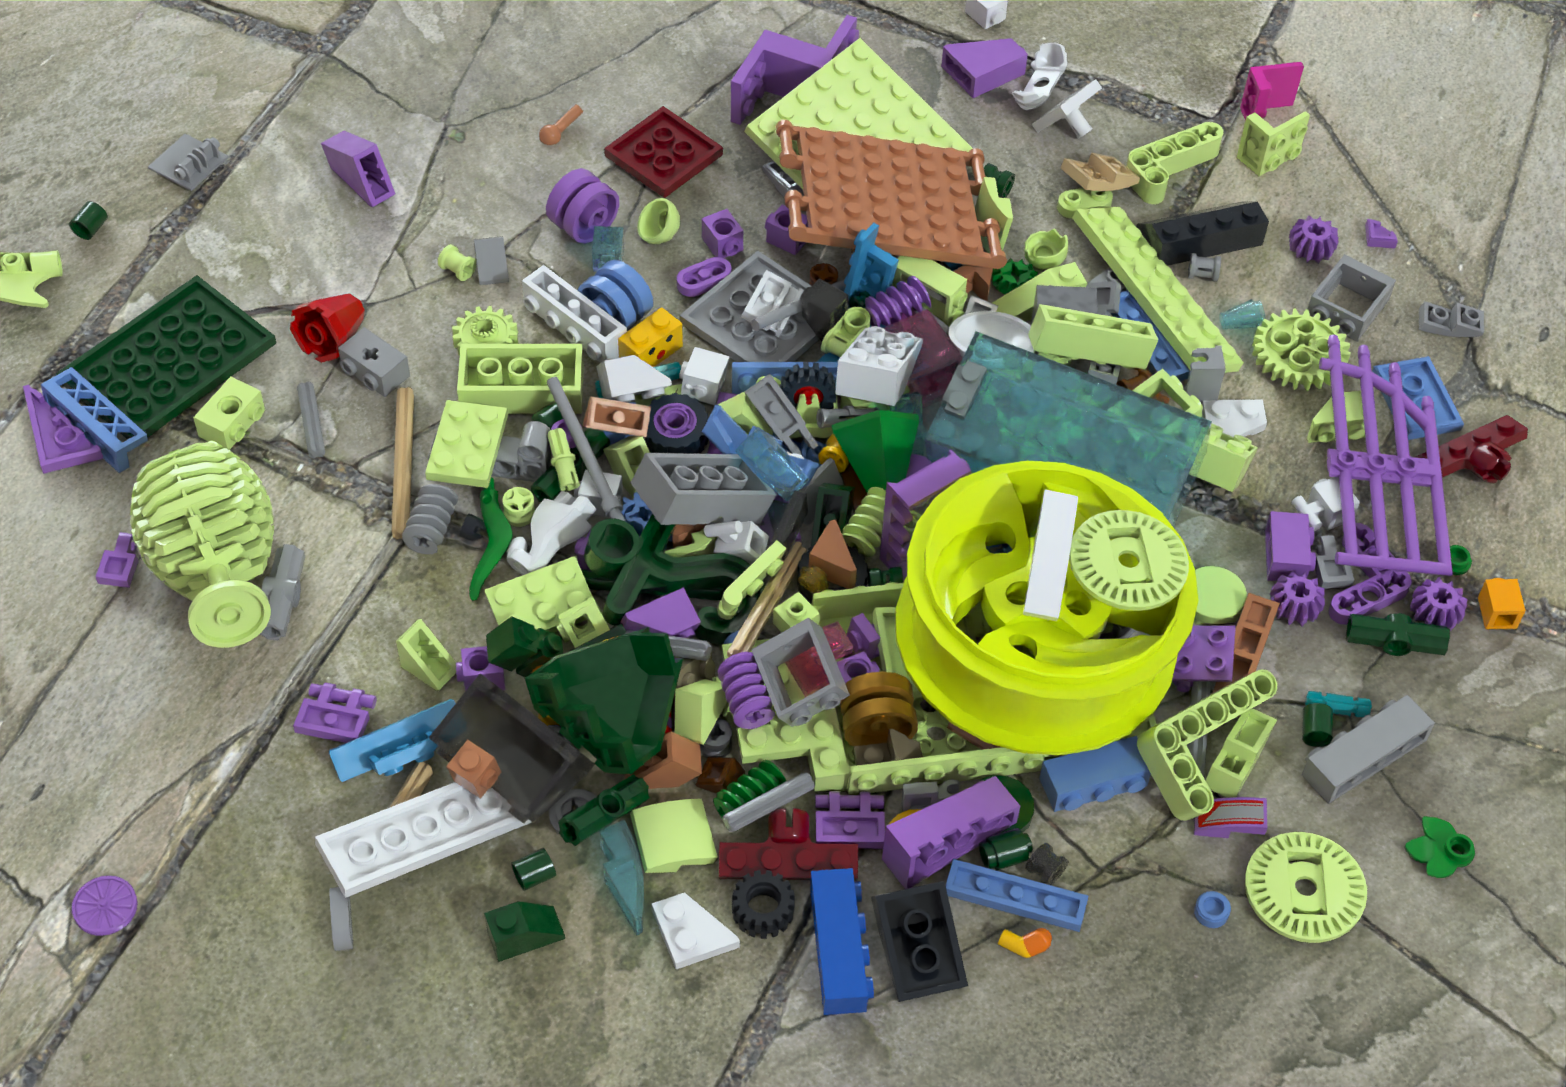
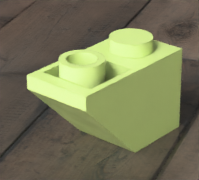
(1322, 425)

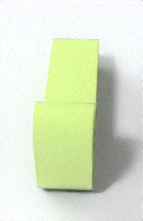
(1171, 155)

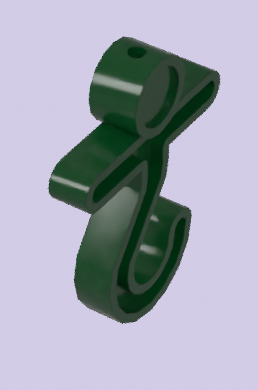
(642, 566)

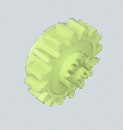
(485, 328)

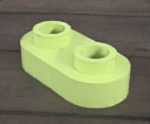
(1082, 199)

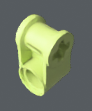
(846, 331)

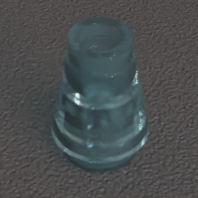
(1243, 316)

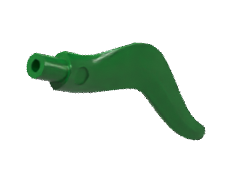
(499, 536)

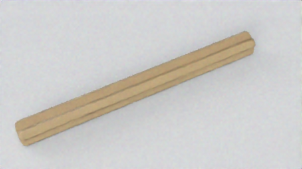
(402, 461)
(766, 603)

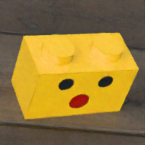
(653, 338)

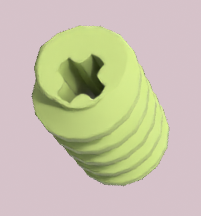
(866, 525)

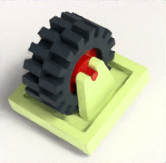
(809, 391)

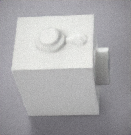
(704, 375)

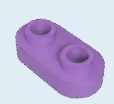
(701, 276)

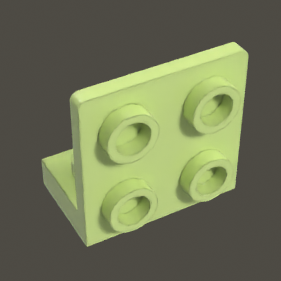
(1267, 147)

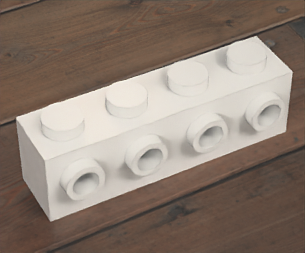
(572, 314)

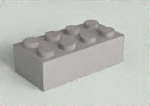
(701, 489)

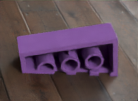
(947, 830)

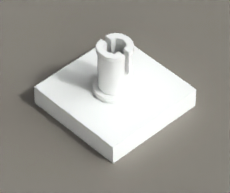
(1069, 110)

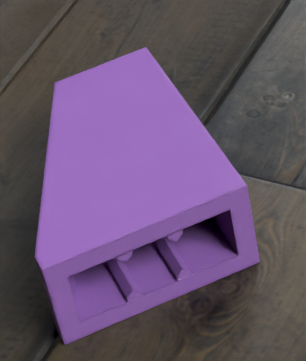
(984, 64)
(360, 166)

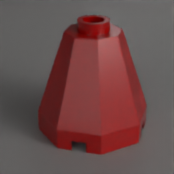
(326, 324)

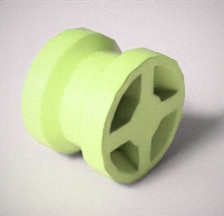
(520, 498)

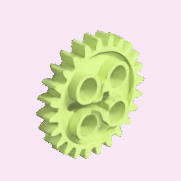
(1293, 347)

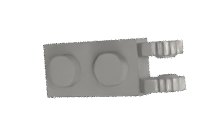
(779, 413)

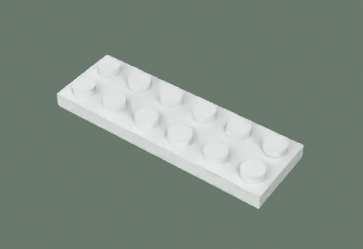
(412, 835)

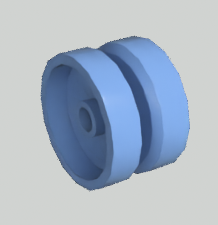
(619, 292)

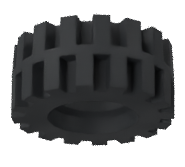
(763, 922)

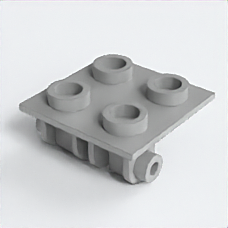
(189, 161)

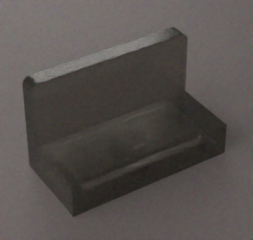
(785, 521)

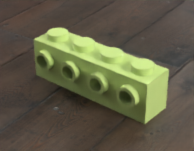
(1092, 337)

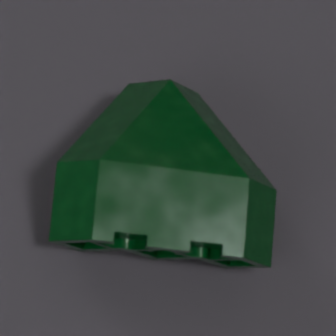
(611, 697)

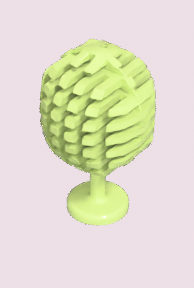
(206, 533)

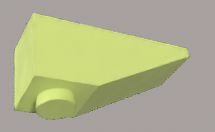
(1021, 300)

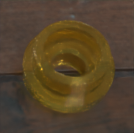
(813, 579)

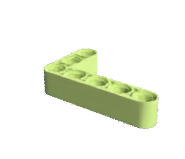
(1173, 739)

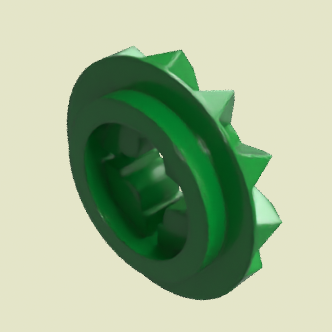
(1005, 282)

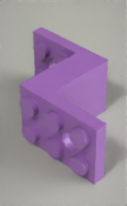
(781, 64)

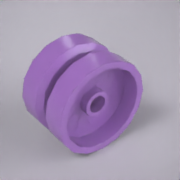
(581, 203)

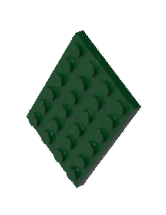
(172, 355)

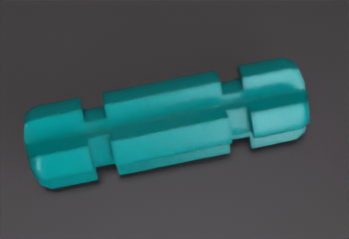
(1341, 704)

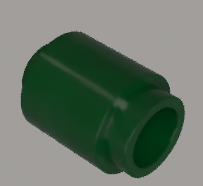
(1005, 849)

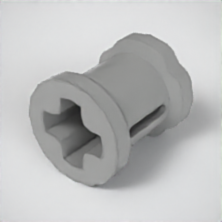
(1204, 267)

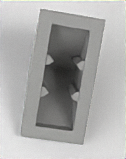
(491, 260)

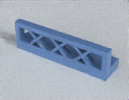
(97, 433)

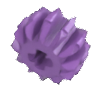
(1313, 239)
(1298, 598)
(1438, 603)

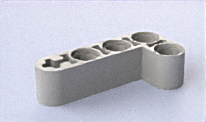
(525, 456)

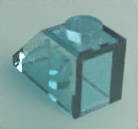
(772, 464)

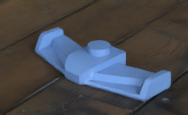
(729, 436)

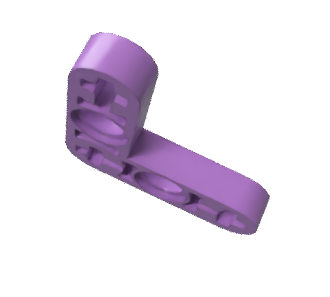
(1377, 583)

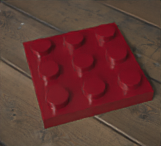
(663, 151)

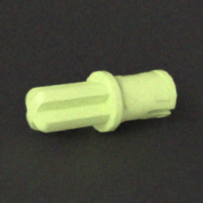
(563, 460)

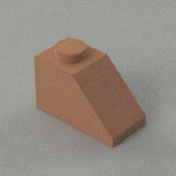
(673, 764)

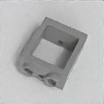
(1349, 273)
(787, 646)

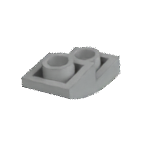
(1458, 322)

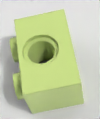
(229, 413)

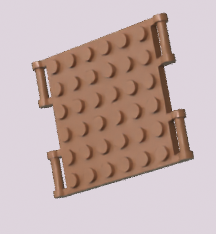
(908, 189)

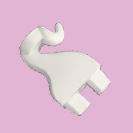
(552, 527)

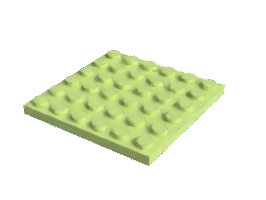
(858, 97)

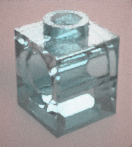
(607, 245)

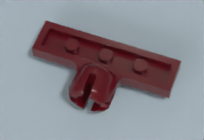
(1482, 450)
(785, 852)

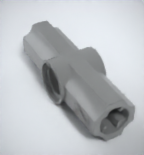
(283, 589)

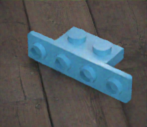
(871, 266)
(391, 746)

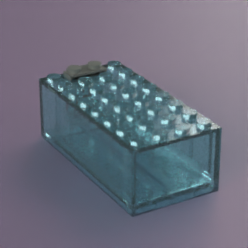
(1055, 413)

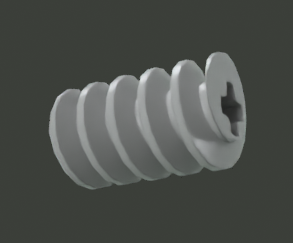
(429, 518)

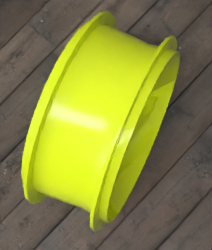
(1078, 686)

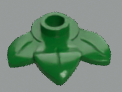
(1438, 846)

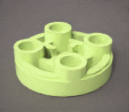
(1219, 596)

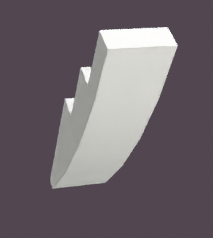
(1050, 555)

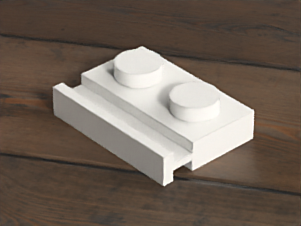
(768, 296)

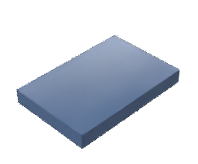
(1422, 380)

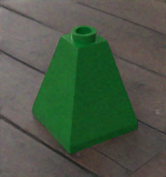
(878, 445)

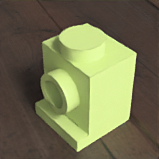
(593, 628)

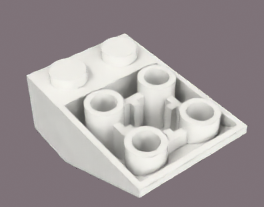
(877, 365)

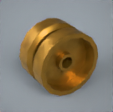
(875, 705)

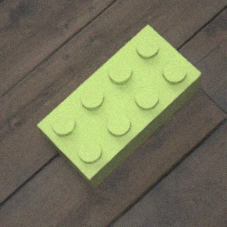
(518, 375)

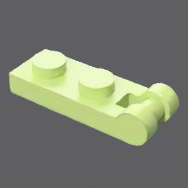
(751, 580)

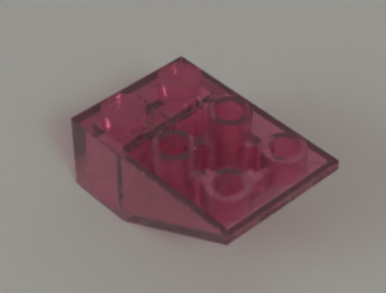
(936, 358)

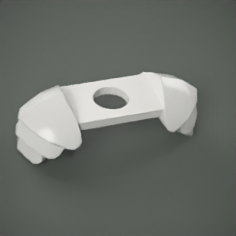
(1049, 66)

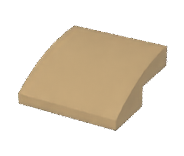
(1100, 173)

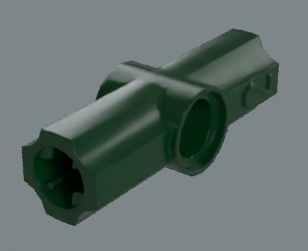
(548, 485)
(1397, 634)
(603, 810)

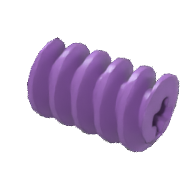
(897, 301)
(745, 691)

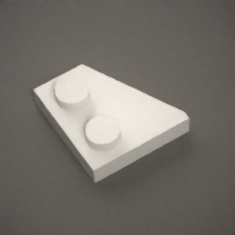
(1236, 416)
(691, 931)

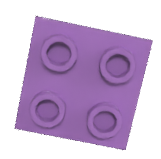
(1205, 656)

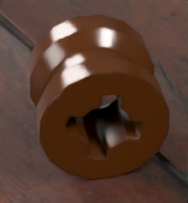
(825, 272)

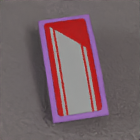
(1233, 815)

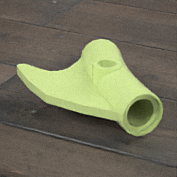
(24, 272)

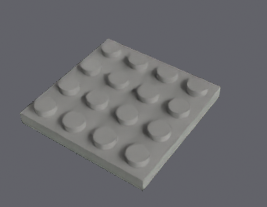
(719, 320)

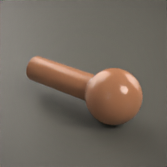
(551, 134)

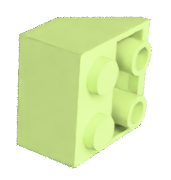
(1226, 460)

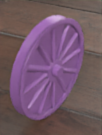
(104, 905)

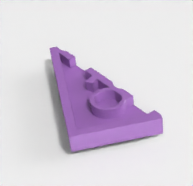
(56, 439)

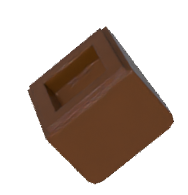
(719, 773)

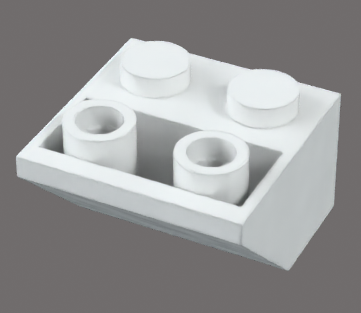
(628, 377)

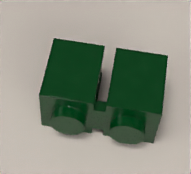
(521, 646)

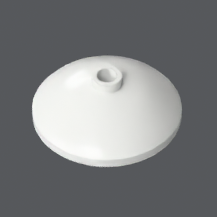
(991, 323)

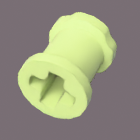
(457, 262)

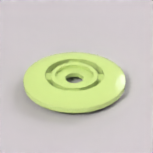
(1158, 551)
(1337, 879)

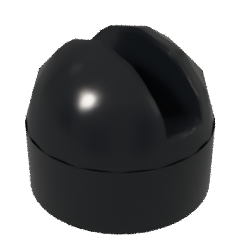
(470, 527)

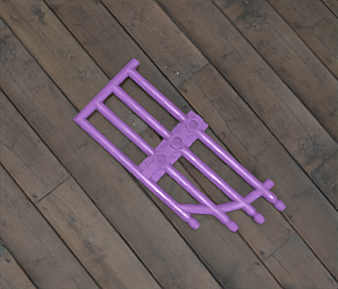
(1385, 468)

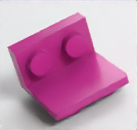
(1270, 87)

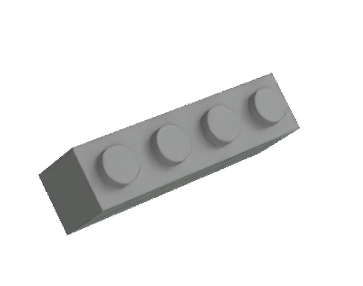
(1367, 748)

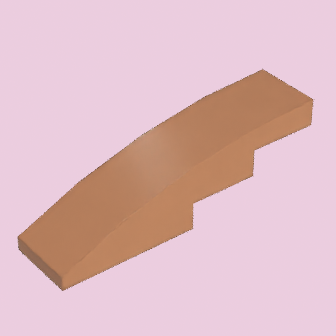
(1251, 636)

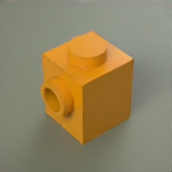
(1501, 603)

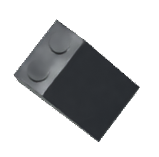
(920, 941)

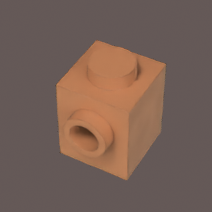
(474, 769)

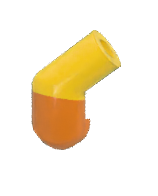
(1027, 945)

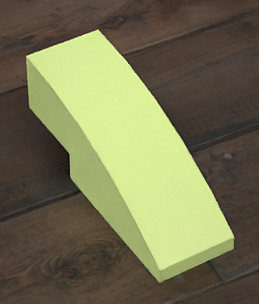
(1240, 753)

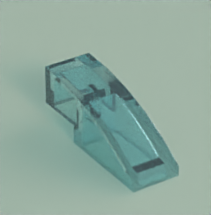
(624, 873)

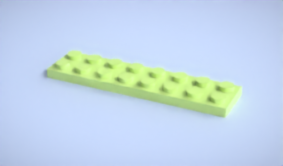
(1153, 285)

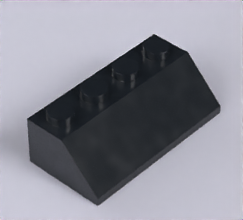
(1206, 232)

